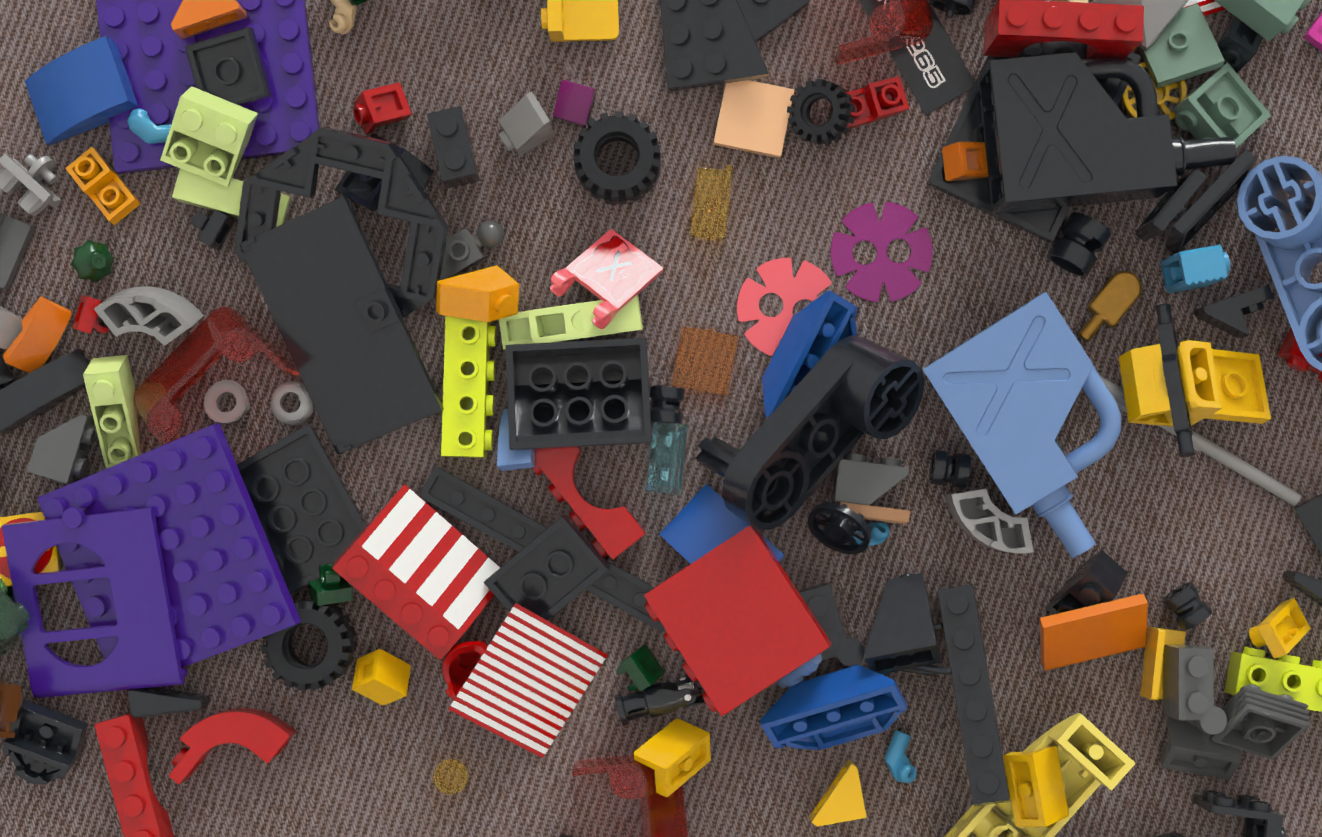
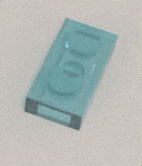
(667, 458)

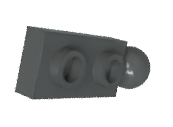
(464, 250)

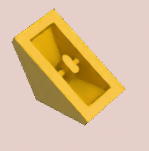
(842, 799)

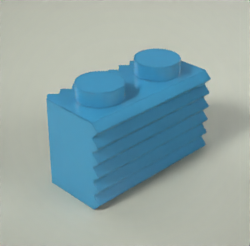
(1195, 268)

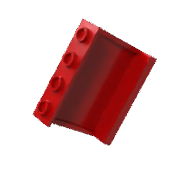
(736, 620)

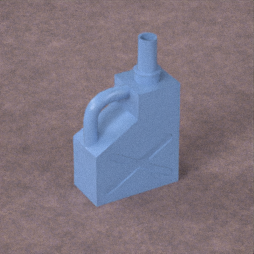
(1010, 401)

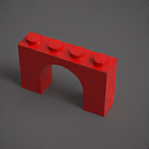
(1105, 28)

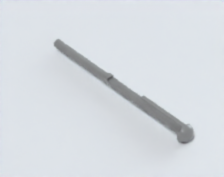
(1221, 455)

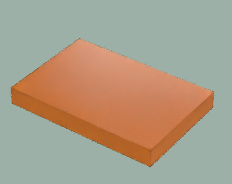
(1093, 632)

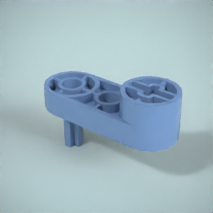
(1296, 247)

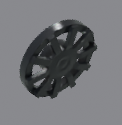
(839, 529)

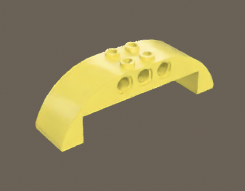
(1085, 763)

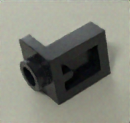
(1239, 44)

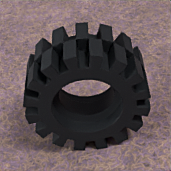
(801, 111)

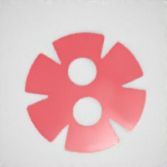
(779, 280)

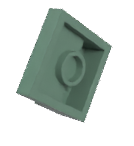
(1221, 108)

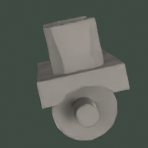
(38, 195)

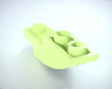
(566, 323)

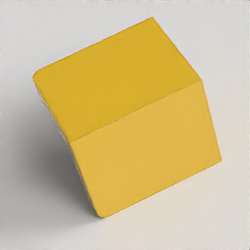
(381, 677)

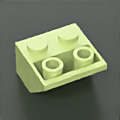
(208, 136)

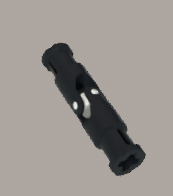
(658, 700)

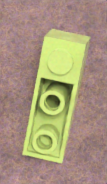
(113, 407)

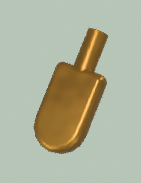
(1111, 302)

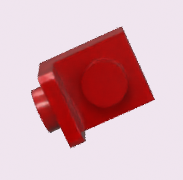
(381, 107)

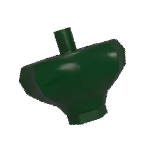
(92, 261)

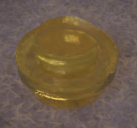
(450, 776)

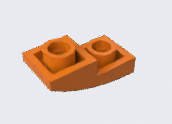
(39, 336)

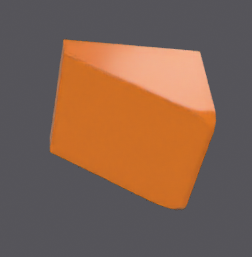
(965, 161)

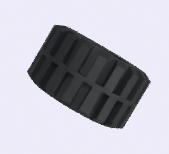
(613, 129)
(339, 653)

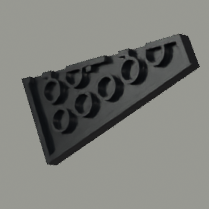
(708, 44)

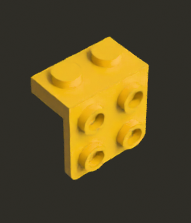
(581, 20)

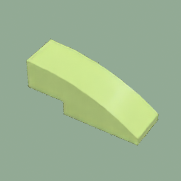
(211, 195)

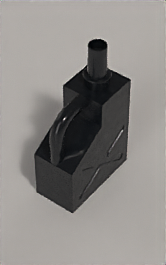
(1065, 142)

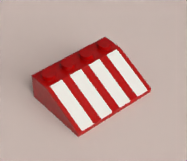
(419, 571)

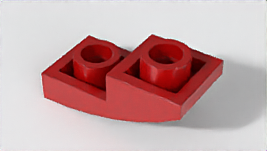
(877, 101)

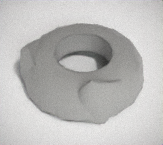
(214, 395)
(306, 405)

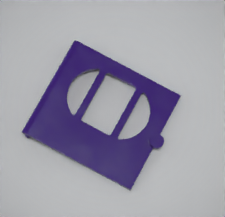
(134, 565)

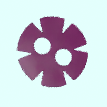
(896, 276)

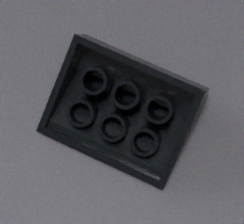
(578, 394)

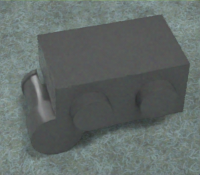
(1190, 687)

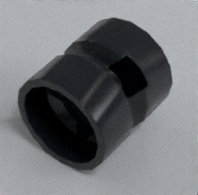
(1077, 248)

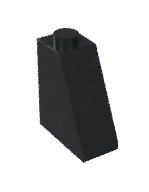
(903, 628)

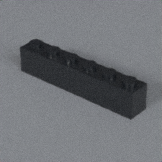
(973, 696)

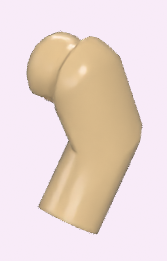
(343, 16)

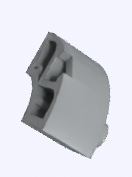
(148, 311)
(987, 524)

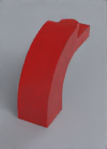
(248, 727)

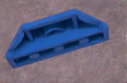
(805, 343)
(834, 709)

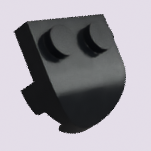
(44, 743)

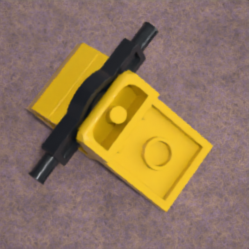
(1190, 383)

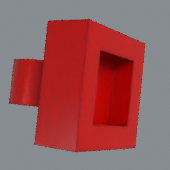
(86, 316)

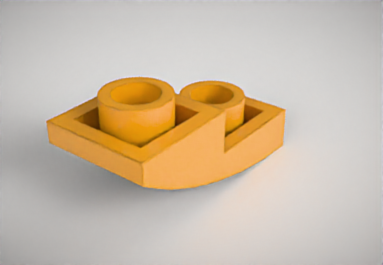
(103, 185)

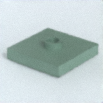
(1183, 49)

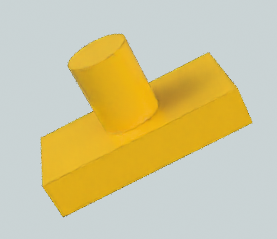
(1281, 629)

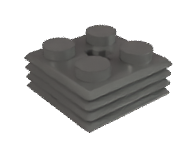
(1262, 722)

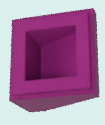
(574, 102)

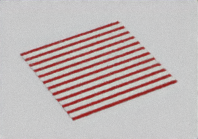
(528, 681)

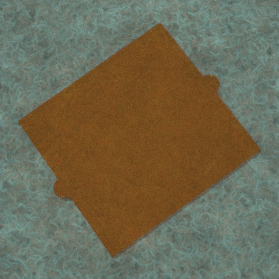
(704, 360)

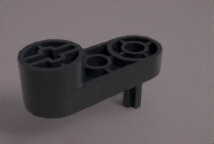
(846, 394)

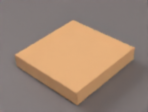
(753, 117)

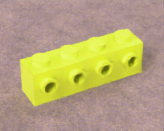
(467, 388)
(1275, 676)

